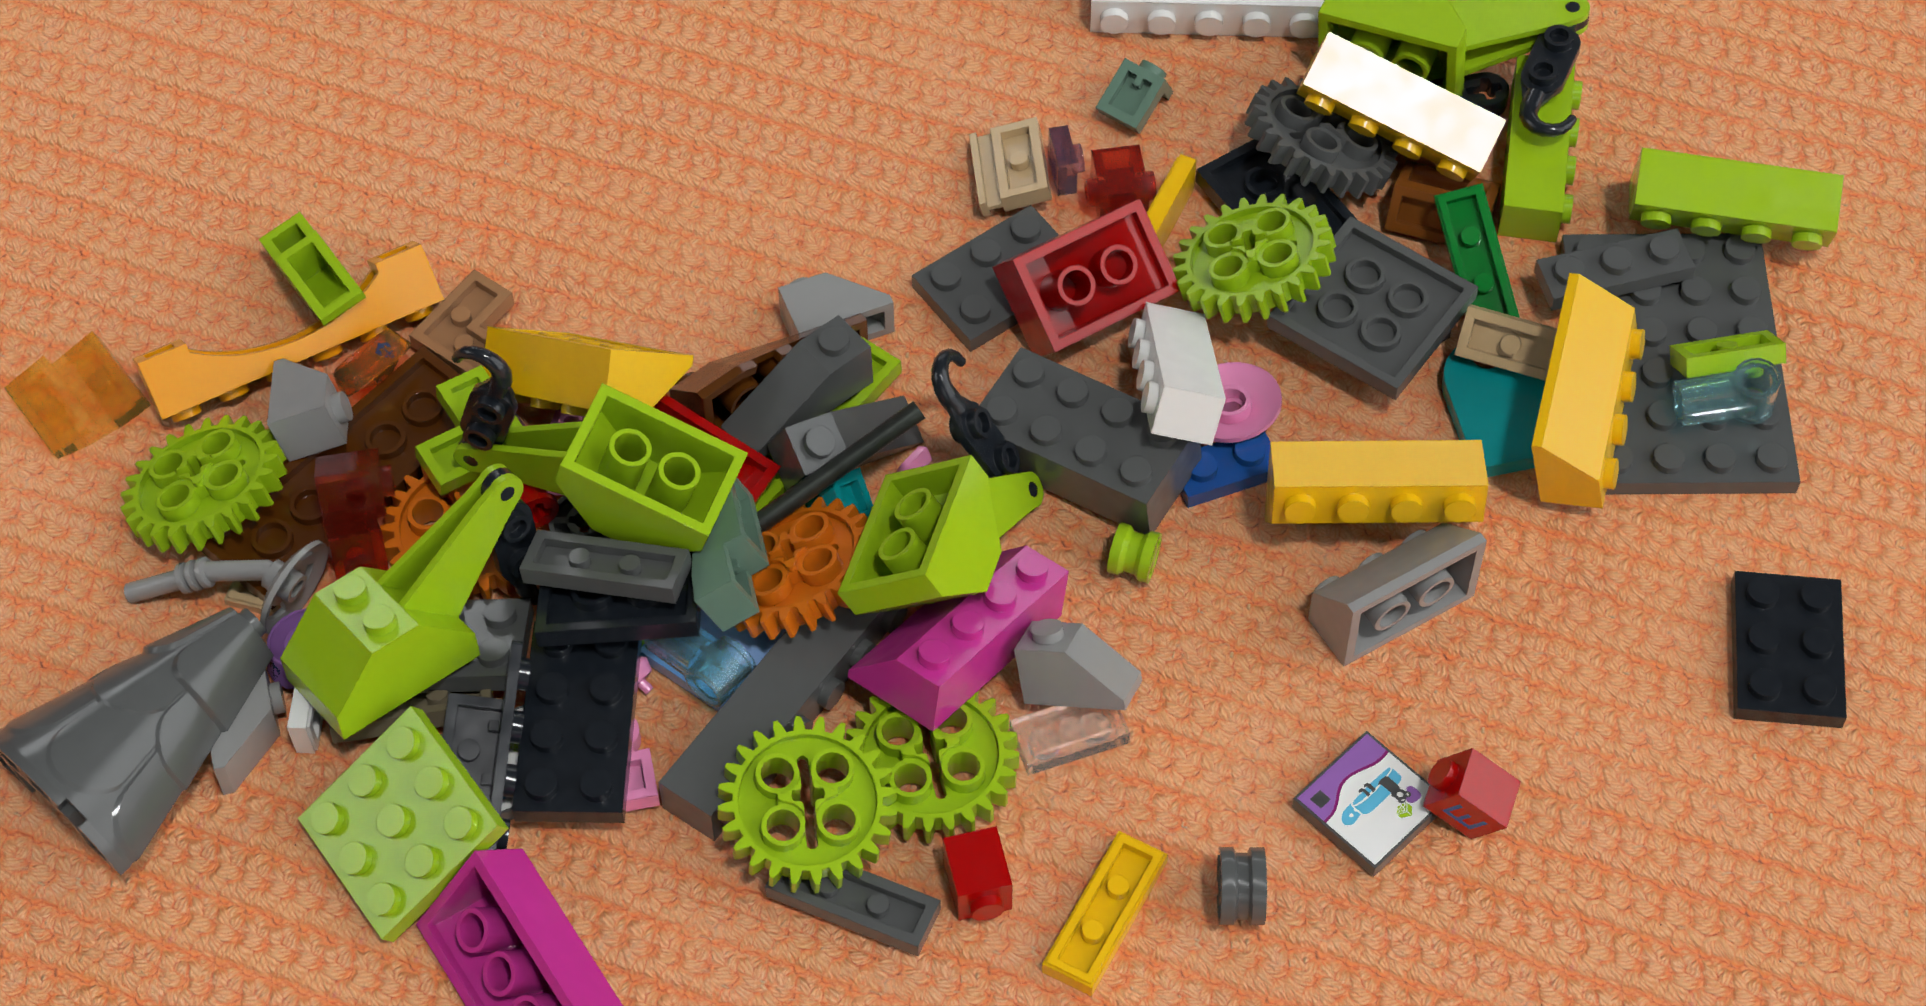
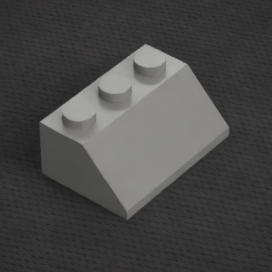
(1397, 590)

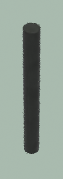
(839, 466)

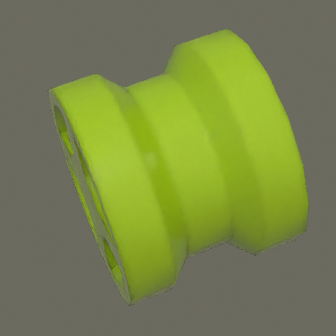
(1134, 552)

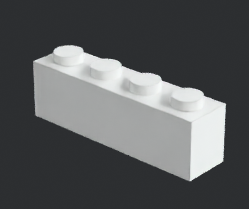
(1177, 373)

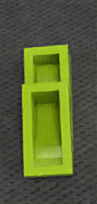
(312, 268)

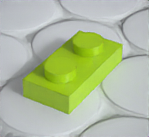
(1725, 353)

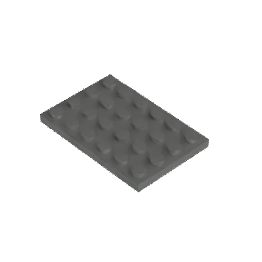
(1716, 457)

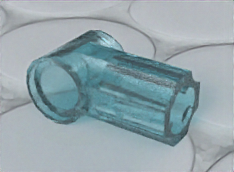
(1726, 394)
(708, 664)

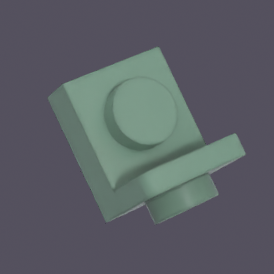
(1134, 94)

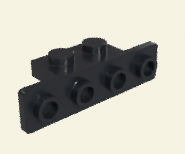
(482, 731)

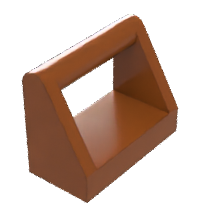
(1413, 205)

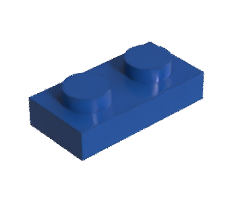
(1228, 469)

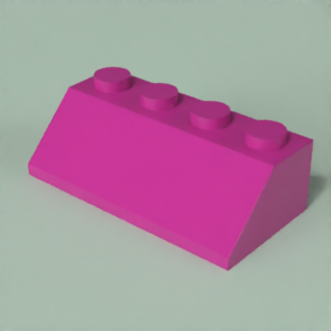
(962, 642)
(509, 938)

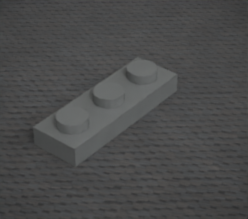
(1619, 266)
(606, 566)
(866, 906)

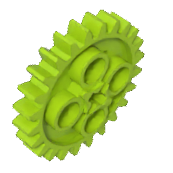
(1254, 258)
(203, 484)
(979, 748)
(757, 808)

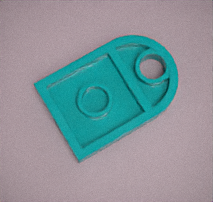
(1493, 408)

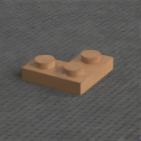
(463, 319)

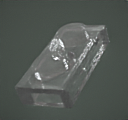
(1067, 734)

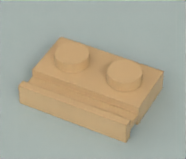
(1010, 166)

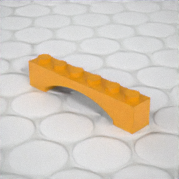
(183, 378)

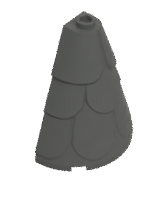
(137, 732)

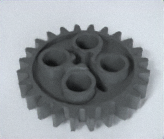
(1317, 144)

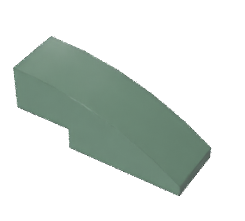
(728, 560)

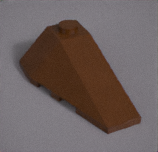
(726, 382)

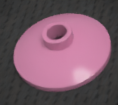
(1250, 402)

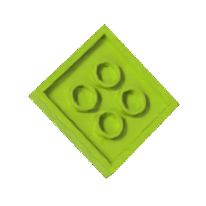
(401, 823)

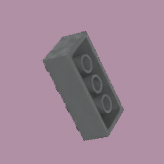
(1089, 441)

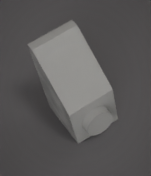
(820, 298)
(306, 410)
(1073, 668)
(249, 735)

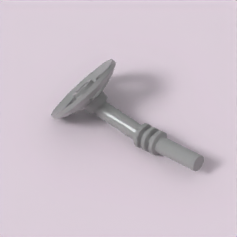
(286, 582)

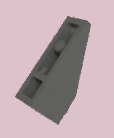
(805, 384)
(815, 441)

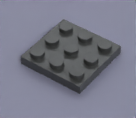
(1376, 310)

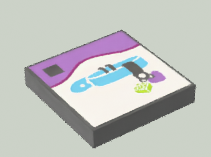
(1367, 803)

